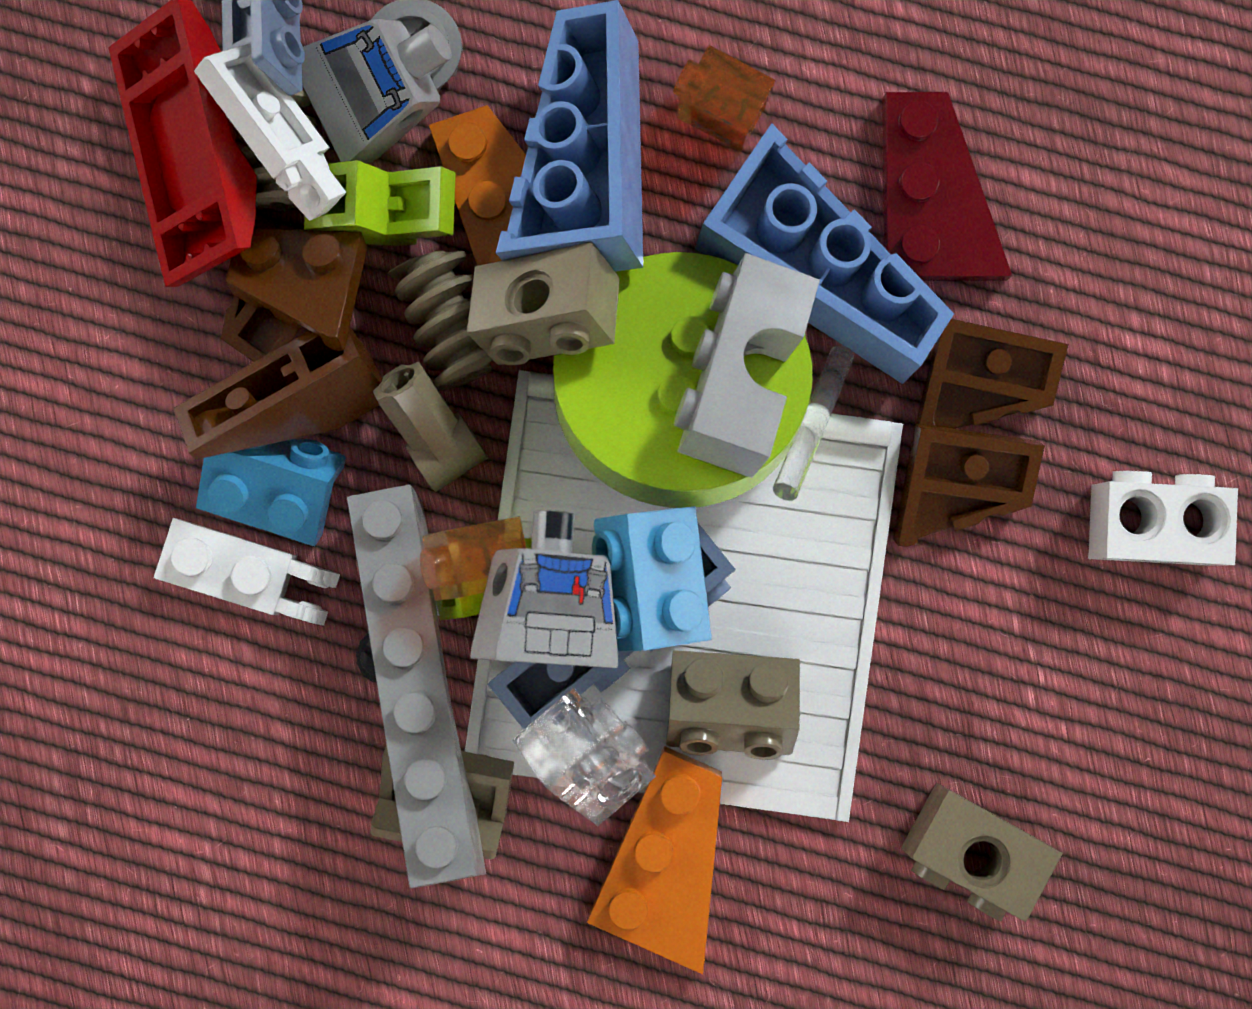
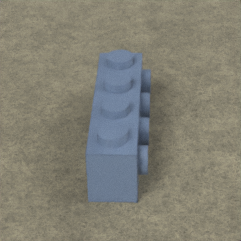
(533, 688)

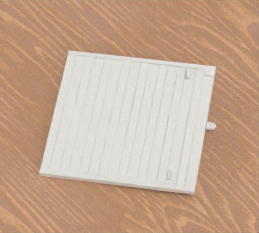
(798, 592)

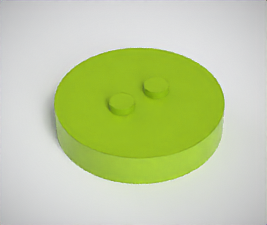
(624, 396)

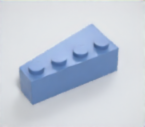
(583, 144)
(864, 293)

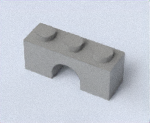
(730, 415)

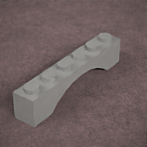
(413, 690)

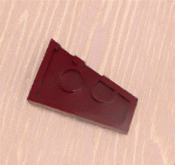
(933, 194)

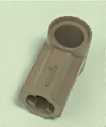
(434, 435)

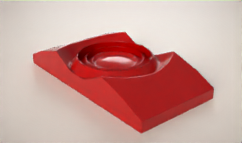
(183, 144)

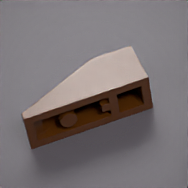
(282, 397)

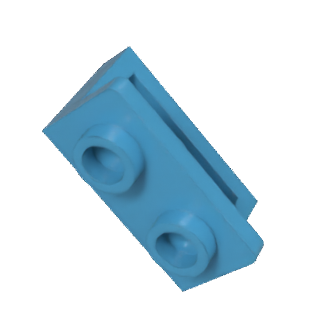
(273, 487)
(655, 578)

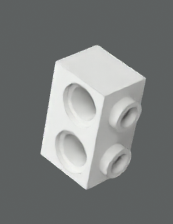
(1162, 529)

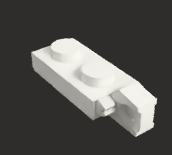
(272, 129)

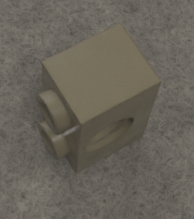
(544, 304)
(1017, 860)

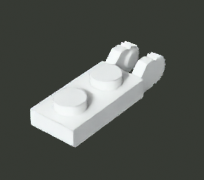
(239, 571)

